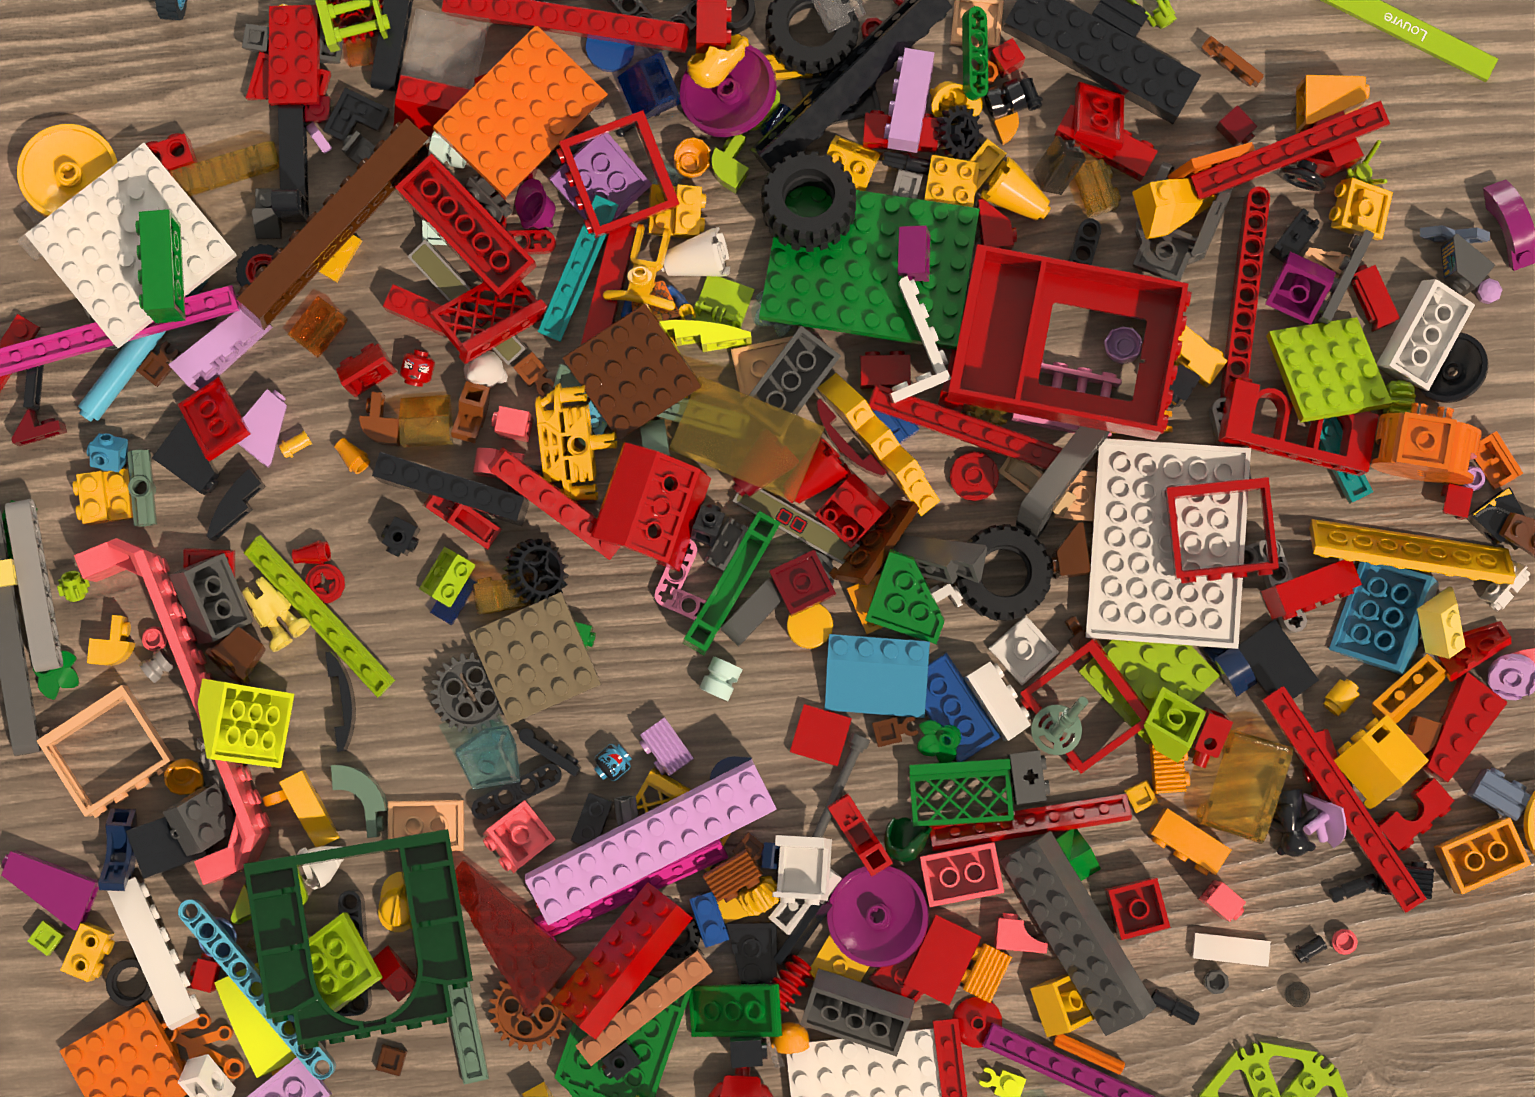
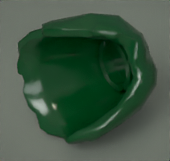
(905, 841)

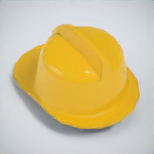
(951, 94)
(393, 905)

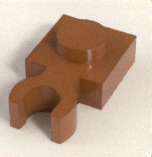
(533, 372)

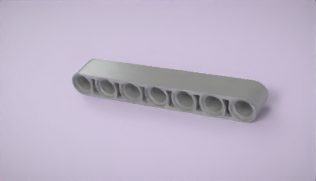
(34, 585)

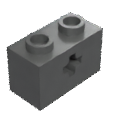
(1022, 790)

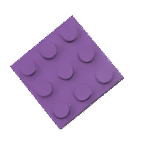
(605, 173)

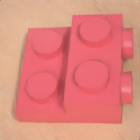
(518, 837)

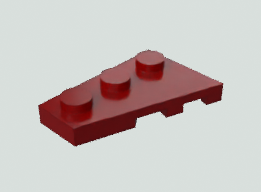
(259, 82)
(1479, 646)

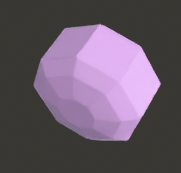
(1488, 291)

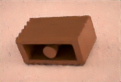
(733, 875)

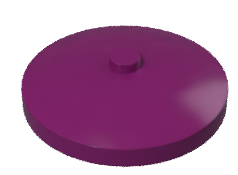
(737, 102)
(878, 917)

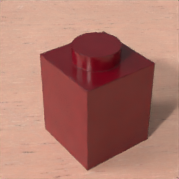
(1237, 127)

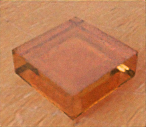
(359, 53)

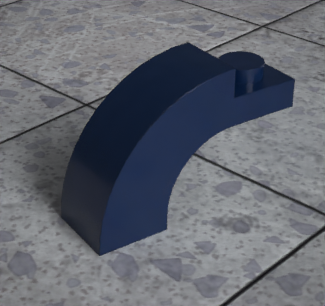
(119, 857)

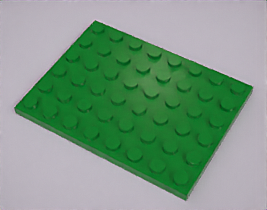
(857, 280)

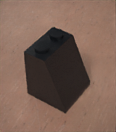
(158, 850)

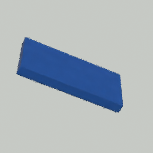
(953, 703)

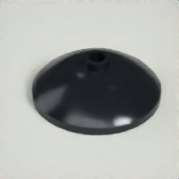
(1472, 364)

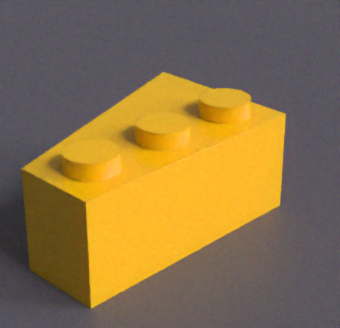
(1200, 357)

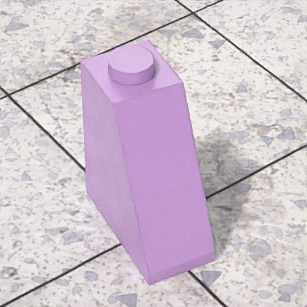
(264, 424)

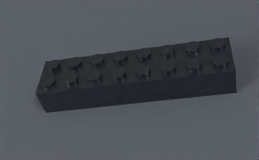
(1103, 54)

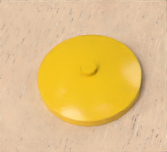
(61, 164)

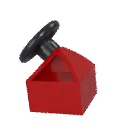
(1324, 163)

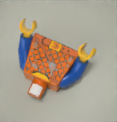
(667, 292)

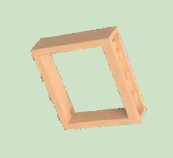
(78, 721)

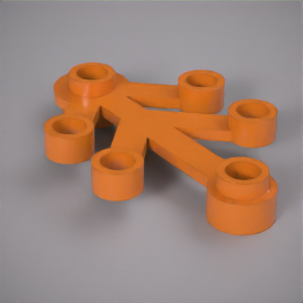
(196, 1046)

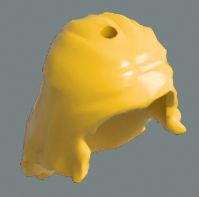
(713, 67)

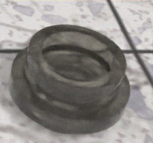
(1289, 994)

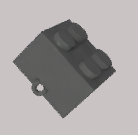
(200, 819)

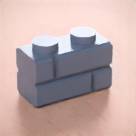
(1499, 794)

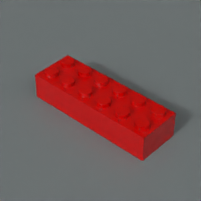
(465, 226)
(621, 960)

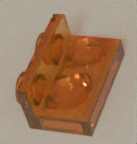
(318, 326)

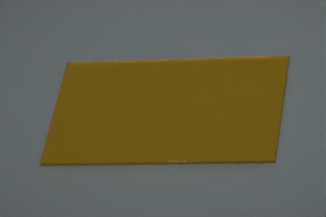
(747, 438)

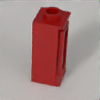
(1374, 297)

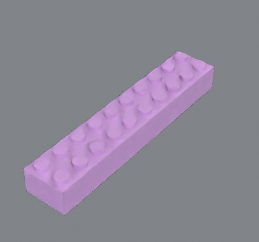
(649, 842)

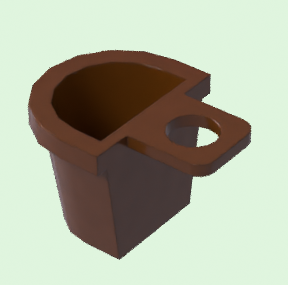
(237, 655)

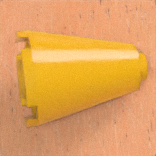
(1015, 191)

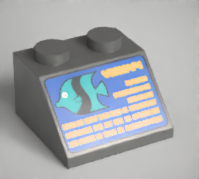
(1463, 265)

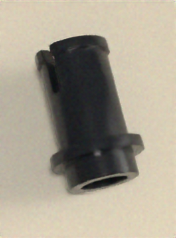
(1032, 98)
(1309, 949)

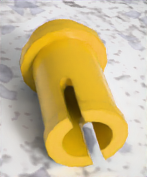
(294, 444)

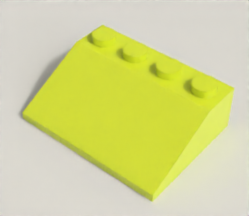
(244, 722)

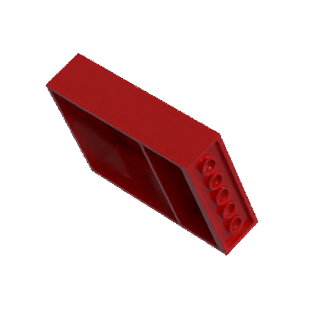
(1008, 330)

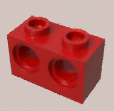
(167, 149)

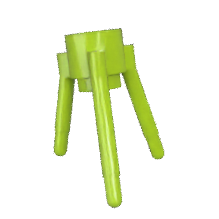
(1163, 14)
(1363, 170)

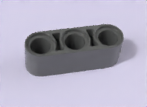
(752, 612)

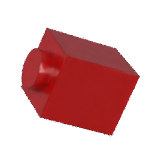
(1007, 57)

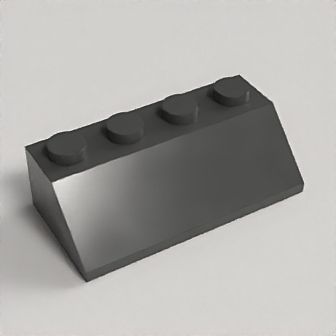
(857, 1012)

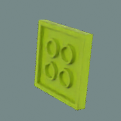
(341, 962)

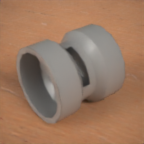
(154, 667)

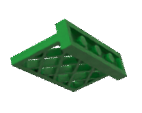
(961, 770)

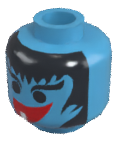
(612, 762)

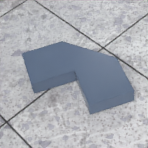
(1443, 233)

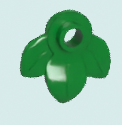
(65, 677)
(936, 743)

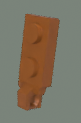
(1230, 60)

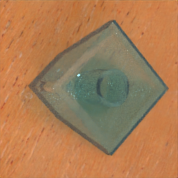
(490, 758)

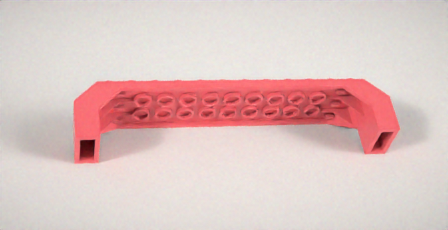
(250, 825)

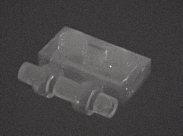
(835, 13)

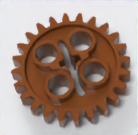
(510, 1021)

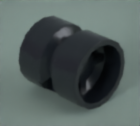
(1012, 95)

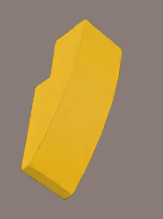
(309, 809)

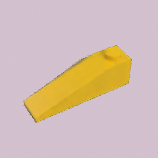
(1168, 205)

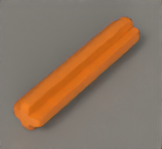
(1089, 1053)

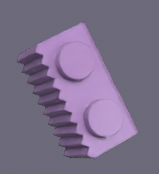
(666, 747)

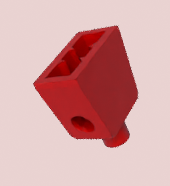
(1214, 726)

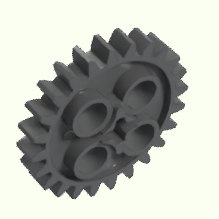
(451, 704)

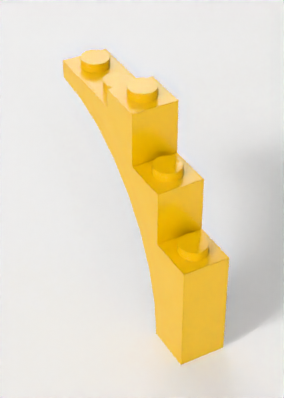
(880, 441)

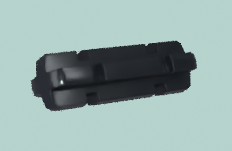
(1353, 888)

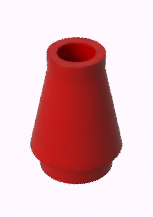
(313, 553)

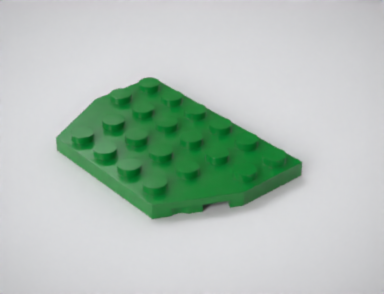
(650, 1041)

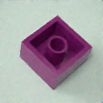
(1300, 288)

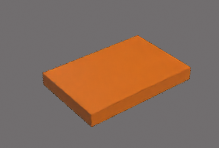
(1211, 160)

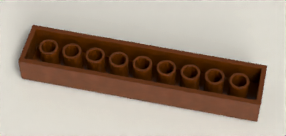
(333, 224)

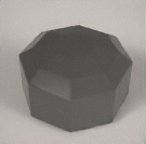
(1216, 981)

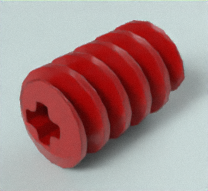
(792, 979)

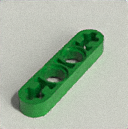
(971, 52)

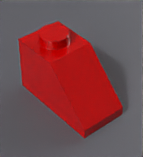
(995, 227)
(396, 975)

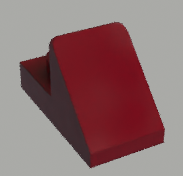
(30, 430)

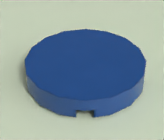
(609, 55)

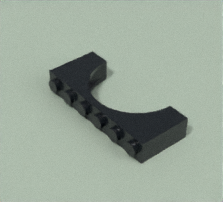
(472, 494)

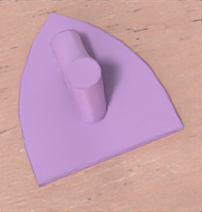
(1329, 823)

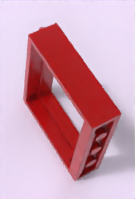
(582, 199)
(1218, 488)
(1118, 680)

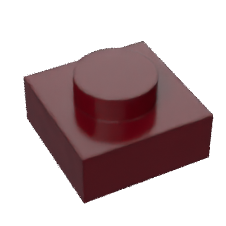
(319, 113)

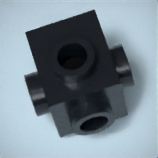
(392, 532)

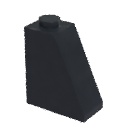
(185, 459)

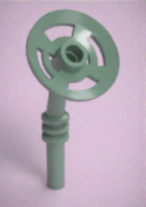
(1066, 722)

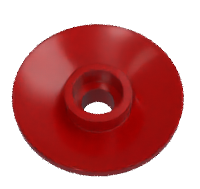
(973, 1009)

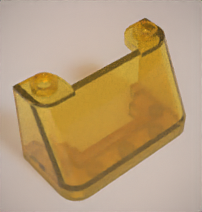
(1246, 786)

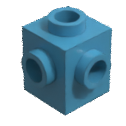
(108, 452)

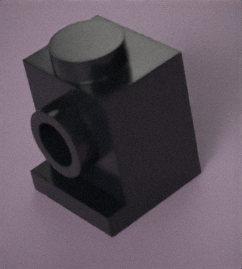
(707, 525)
(627, 1053)

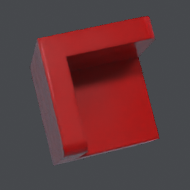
(1457, 500)

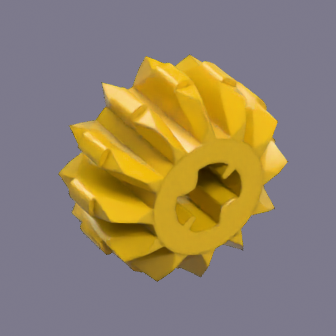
(759, 897)

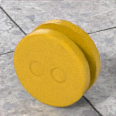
(810, 627)

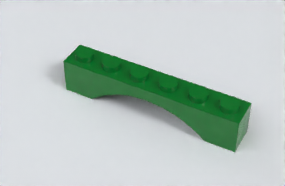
(731, 583)

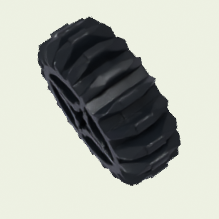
(526, 575)

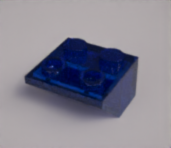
(649, 86)

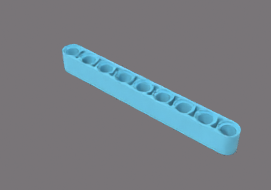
(245, 982)

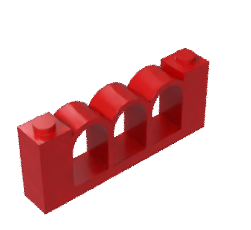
(1238, 419)

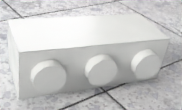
(788, 915)

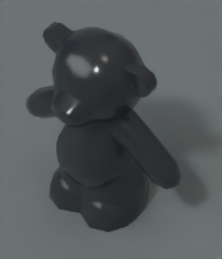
(1291, 824)

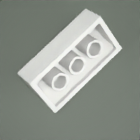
(1425, 334)

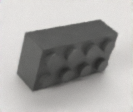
(796, 372)

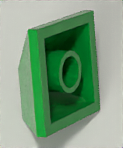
(1078, 853)

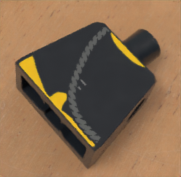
(1492, 515)

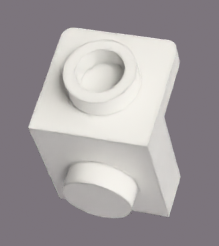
(948, 590)

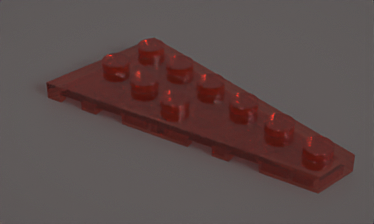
(517, 943)

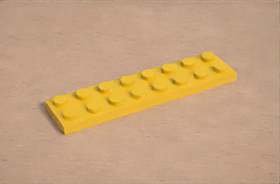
(1412, 551)

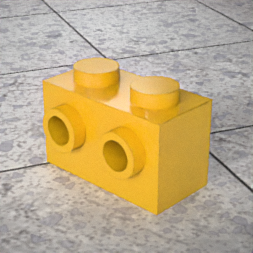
(88, 951)

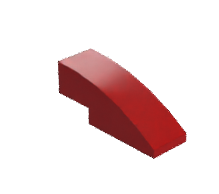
(464, 519)

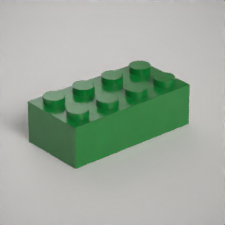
(161, 266)

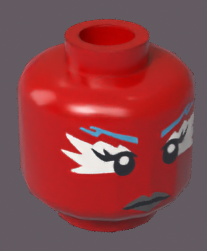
(417, 368)

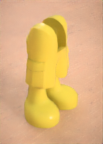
(268, 608)

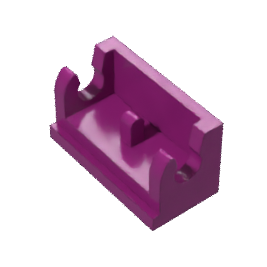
(914, 253)

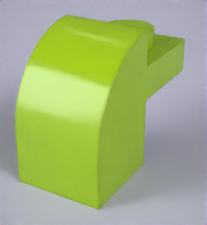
(725, 168)

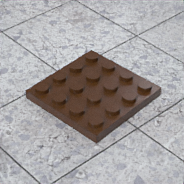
(632, 371)

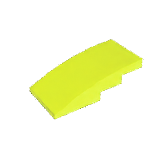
(711, 335)
(257, 1038)

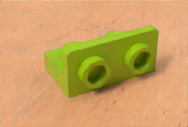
(447, 577)

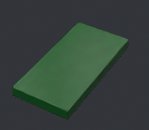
(735, 1010)

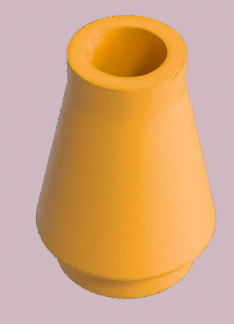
(353, 457)

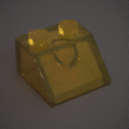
(425, 421)

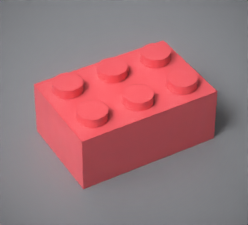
(961, 874)

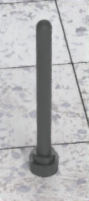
(857, 745)

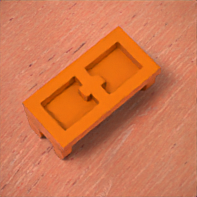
(1496, 461)

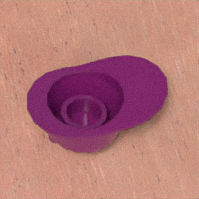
(534, 206)

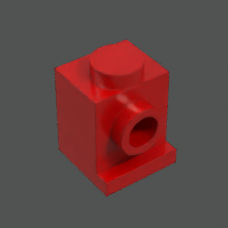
(204, 974)

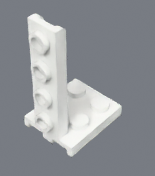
(928, 337)

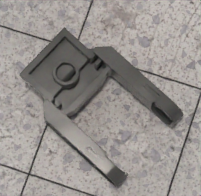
(1172, 253)

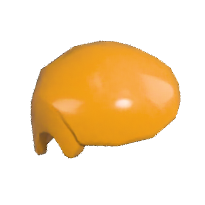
(691, 157)
(183, 776)
(793, 1039)

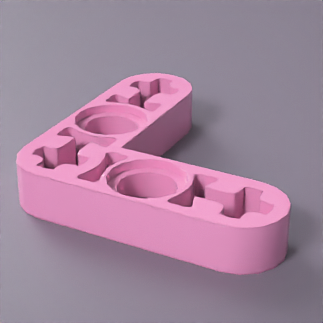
(679, 595)

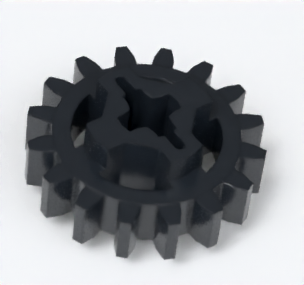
(959, 132)

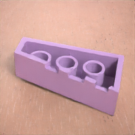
(910, 100)
(217, 350)

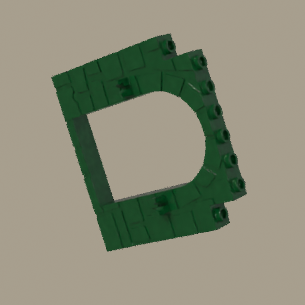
(285, 948)

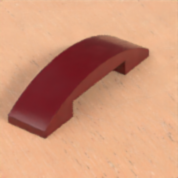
(867, 465)

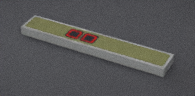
(452, 285)
(797, 524)

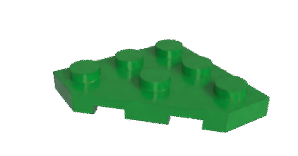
(904, 600)

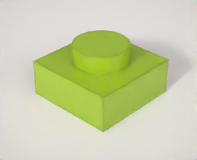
(46, 938)

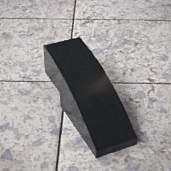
(234, 504)

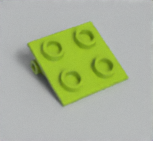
(723, 302)

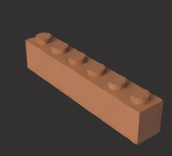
(646, 1006)

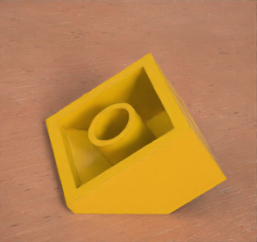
(1060, 1006)

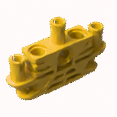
(554, 447)

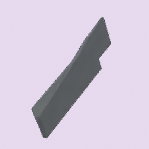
(944, 558)

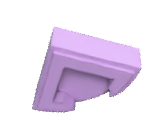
(318, 138)

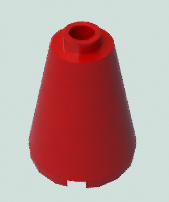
(822, 472)

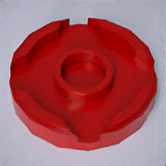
(974, 476)

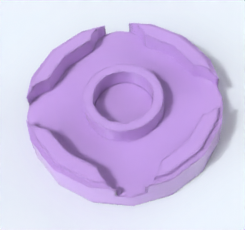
(1512, 676)

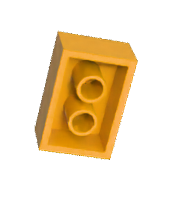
(1482, 855)

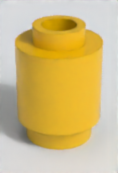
(1341, 697)

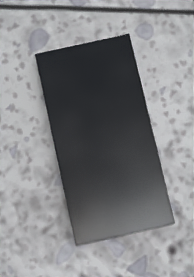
(33, 388)

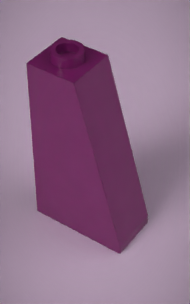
(55, 888)

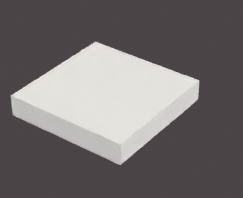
(1023, 650)

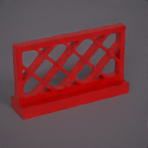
(496, 334)

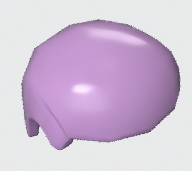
(1123, 345)

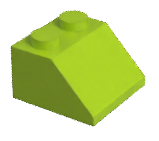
(1173, 724)

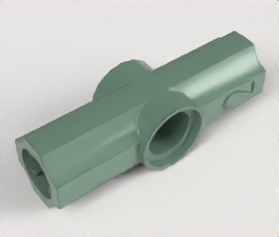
(141, 471)

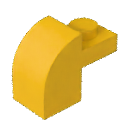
(116, 649)

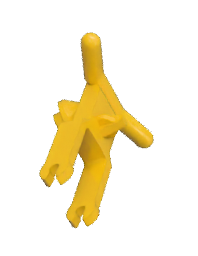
(643, 275)

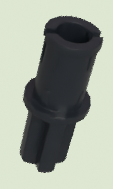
(905, 162)
(1175, 1007)

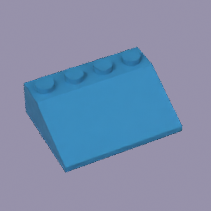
(1382, 617)
(877, 675)

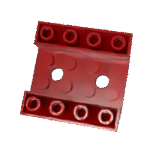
(639, 499)

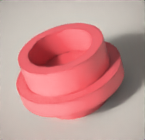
(154, 638)
(1344, 941)

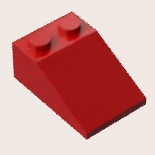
(365, 370)

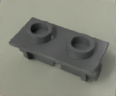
(481, 191)

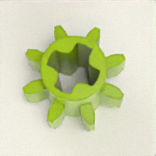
(73, 586)

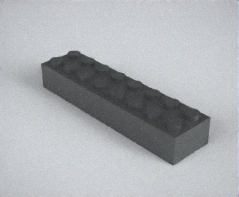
(1078, 934)

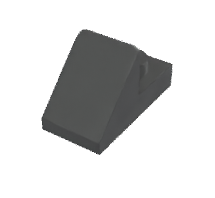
(265, 221)

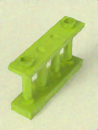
(334, 35)

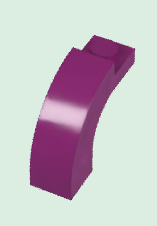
(1515, 221)

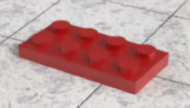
(294, 55)

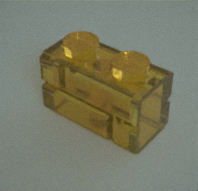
(1096, 188)

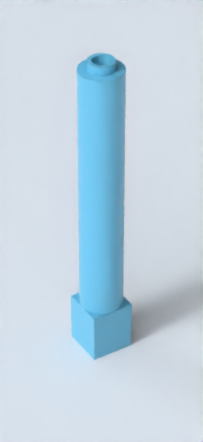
(120, 372)

